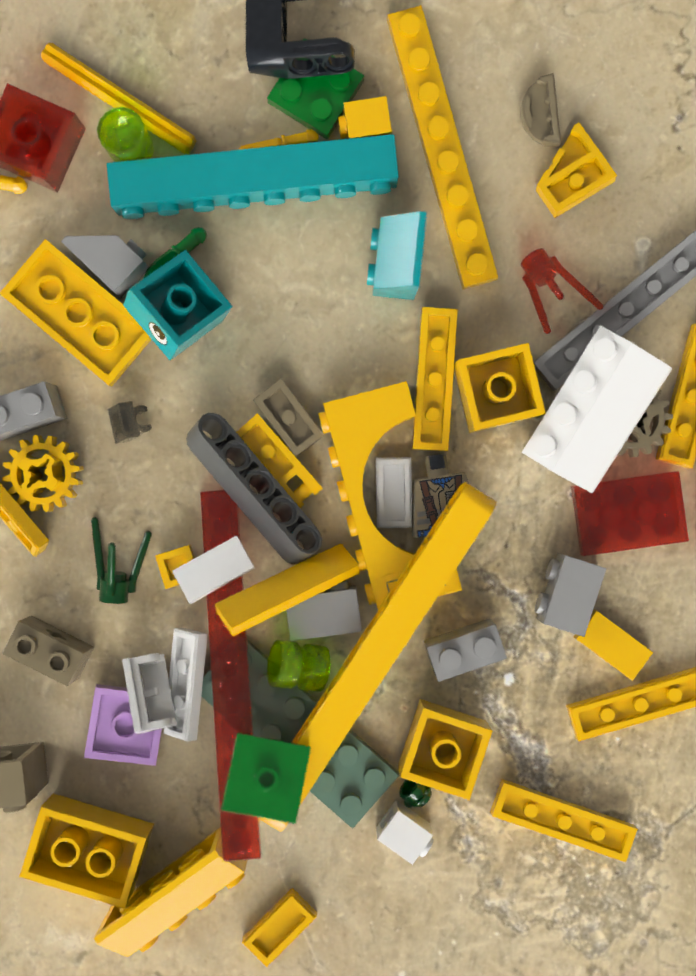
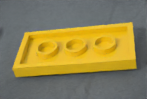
(76, 312)

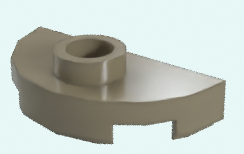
(540, 112)

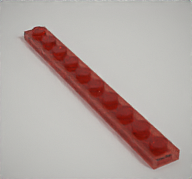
(229, 680)

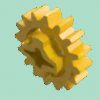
(53, 463)

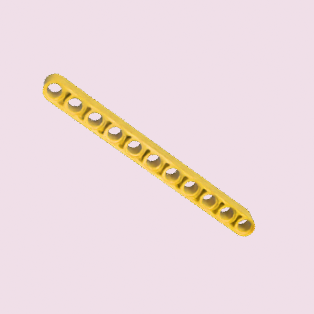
(391, 629)

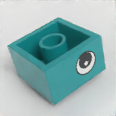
(177, 304)

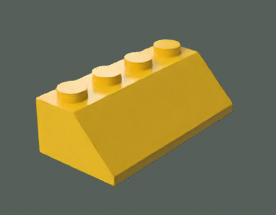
(169, 897)

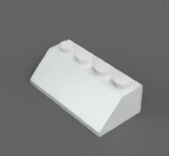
(596, 409)

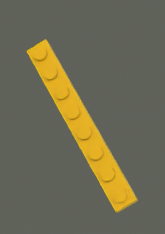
(442, 147)

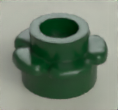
(414, 794)

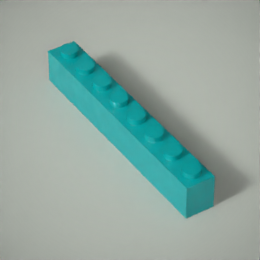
(253, 176)

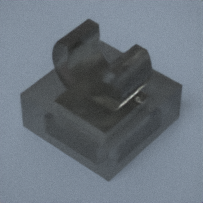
(124, 421)

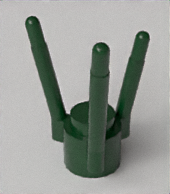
(113, 583)

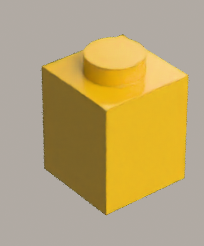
(365, 118)

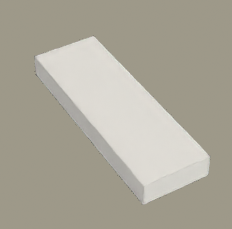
(186, 681)

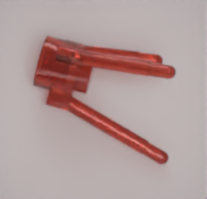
(541, 270)

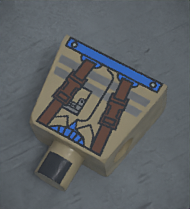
(433, 494)

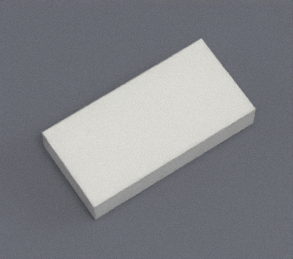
(394, 492)
(213, 569)

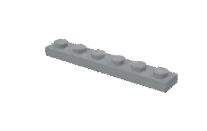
(622, 310)

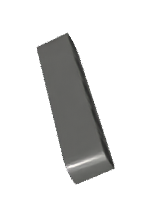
(250, 471)

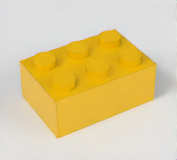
(86, 850)

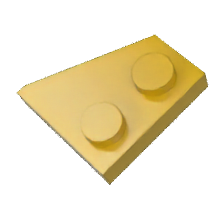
(575, 173)

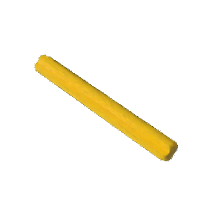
(117, 97)

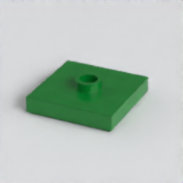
(266, 778)

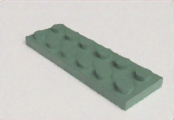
(355, 772)

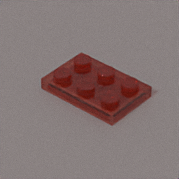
(630, 514)

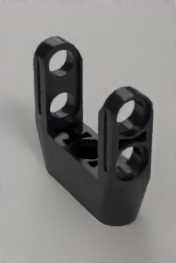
(273, 56)

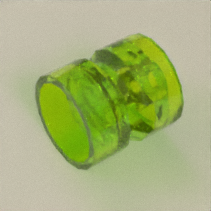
(121, 130)
(300, 666)

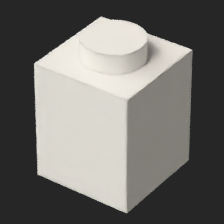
(405, 832)

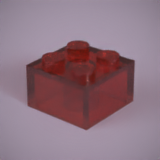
(37, 137)

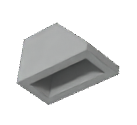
(110, 259)

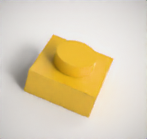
(172, 560)

